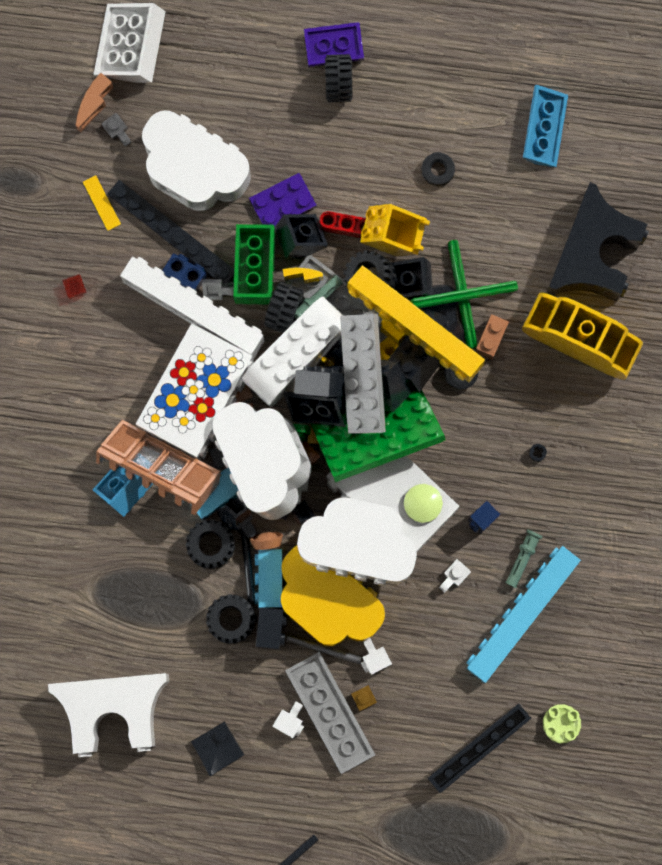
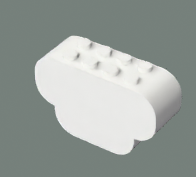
(193, 163)
(301, 345)
(263, 458)
(358, 541)

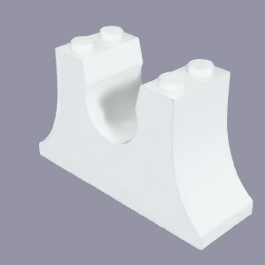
(93, 699)

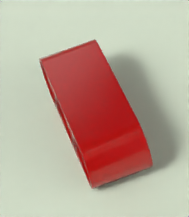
(338, 219)

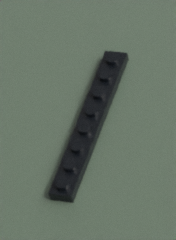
(171, 232)

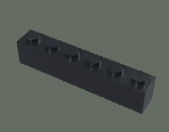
(479, 748)

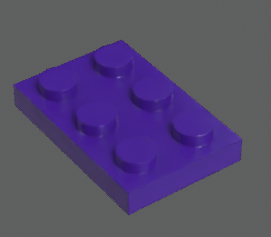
(333, 41)
(283, 198)

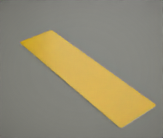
(101, 203)

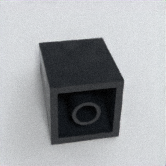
(394, 384)

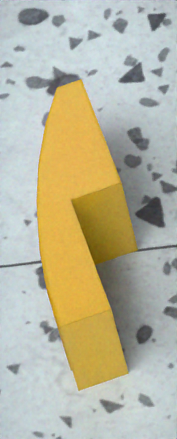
(308, 274)

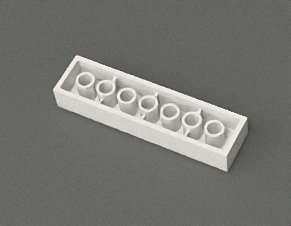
(191, 307)

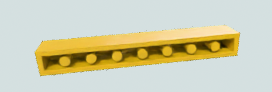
(415, 324)

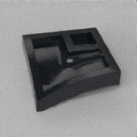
(217, 748)

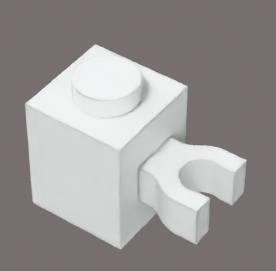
(376, 659)
(288, 722)

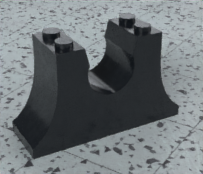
(580, 261)

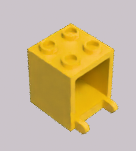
(393, 230)

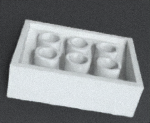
(130, 42)

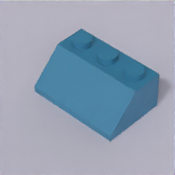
(120, 491)

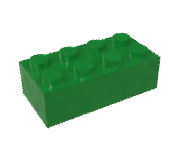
(254, 264)

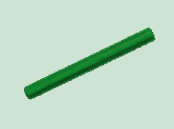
(460, 284)
(466, 294)

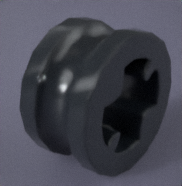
(543, 454)

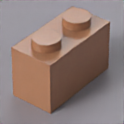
(491, 337)

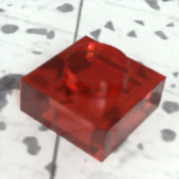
(74, 286)

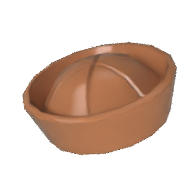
(266, 540)

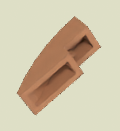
(93, 101)

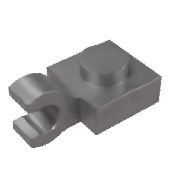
(116, 128)
(215, 289)

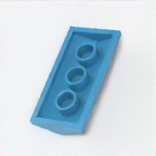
(545, 126)

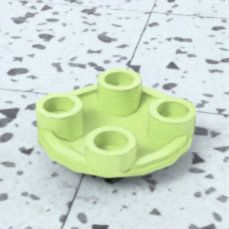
(423, 503)
(561, 723)

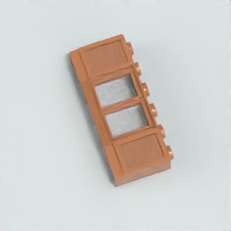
(159, 464)

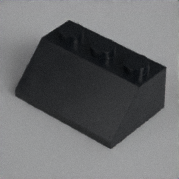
(317, 409)

